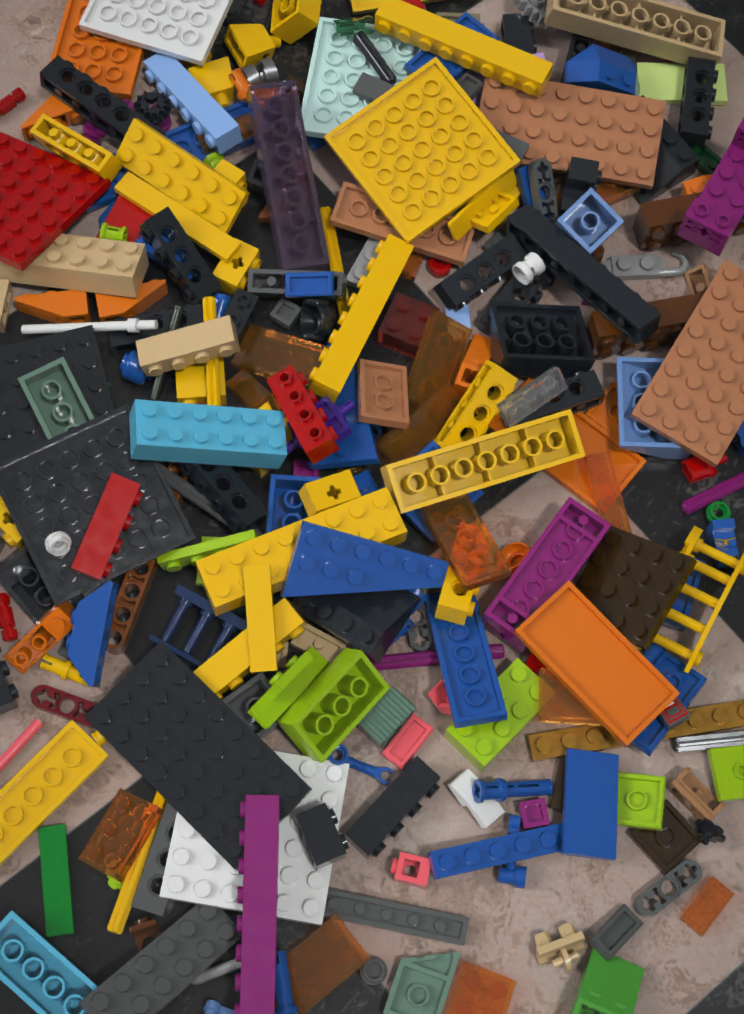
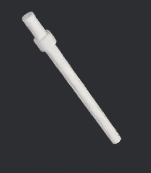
(132, 325)

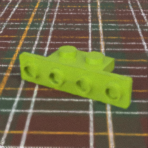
(288, 686)

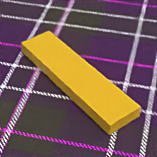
(260, 618)

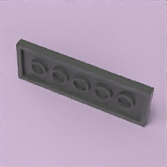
(166, 964)

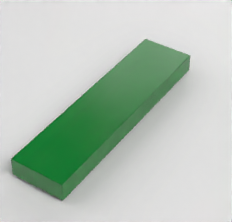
(56, 881)

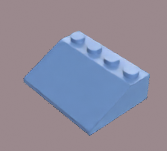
(632, 380)

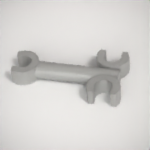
(217, 971)

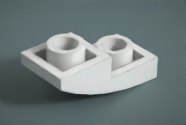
(485, 812)

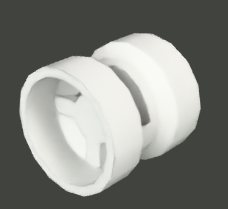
(527, 269)

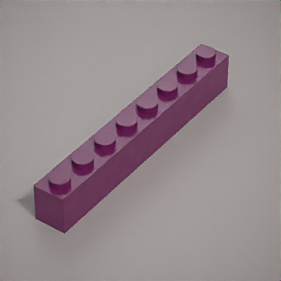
(259, 903)

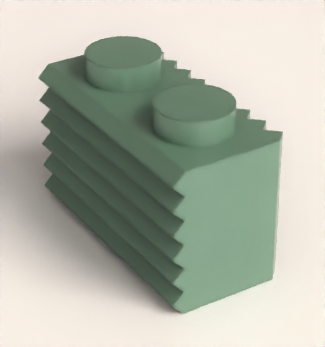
(386, 717)

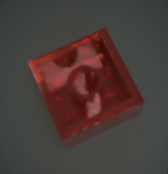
(404, 324)

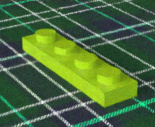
(177, 558)

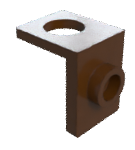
(144, 929)

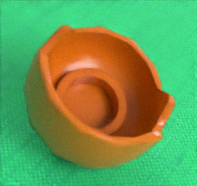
(515, 553)

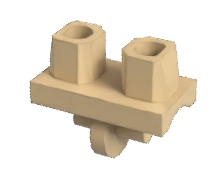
(562, 950)

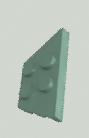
(422, 984)

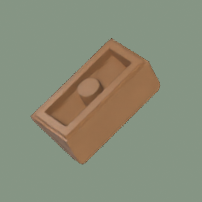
(698, 278)

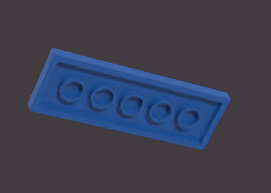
(466, 668)

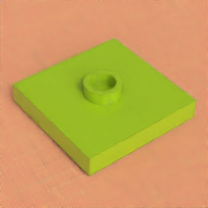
(727, 772)
(641, 801)

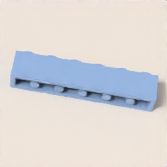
(193, 102)

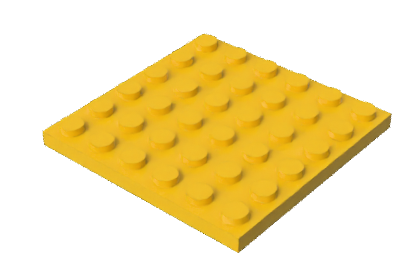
(422, 150)

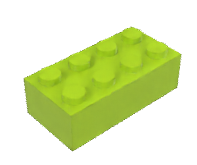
(333, 704)
(486, 741)

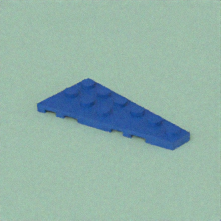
(359, 446)
(346, 563)

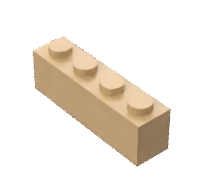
(188, 346)

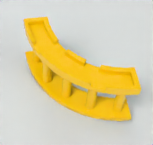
(695, 544)

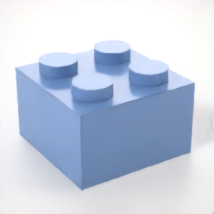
(589, 221)

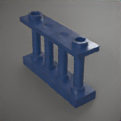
(187, 599)

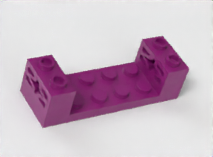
(721, 203)
(545, 569)

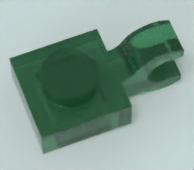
(348, 26)

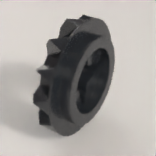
(154, 114)

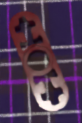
(52, 693)

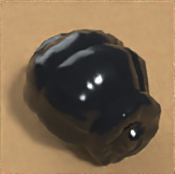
(316, 319)

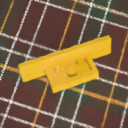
(486, 209)

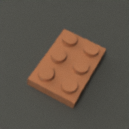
(382, 394)

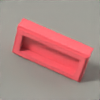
(407, 741)

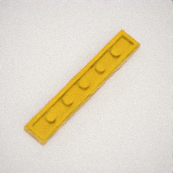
(197, 229)

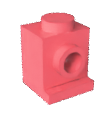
(420, 864)

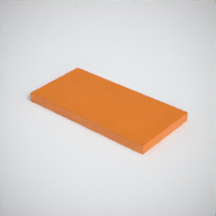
(594, 439)
(596, 663)

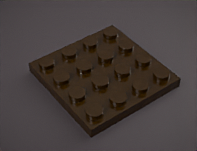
(634, 583)

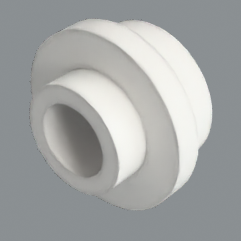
(60, 548)

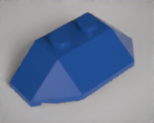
(602, 70)
(91, 632)

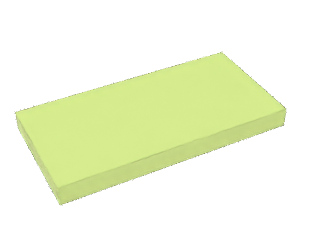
(665, 82)

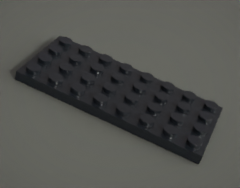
(193, 749)

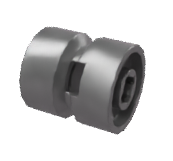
(262, 73)

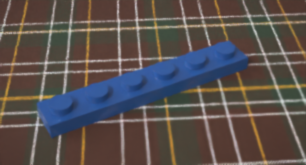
(495, 851)

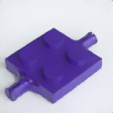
(336, 418)

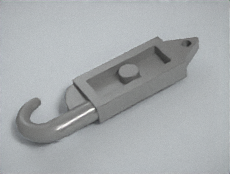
(644, 266)

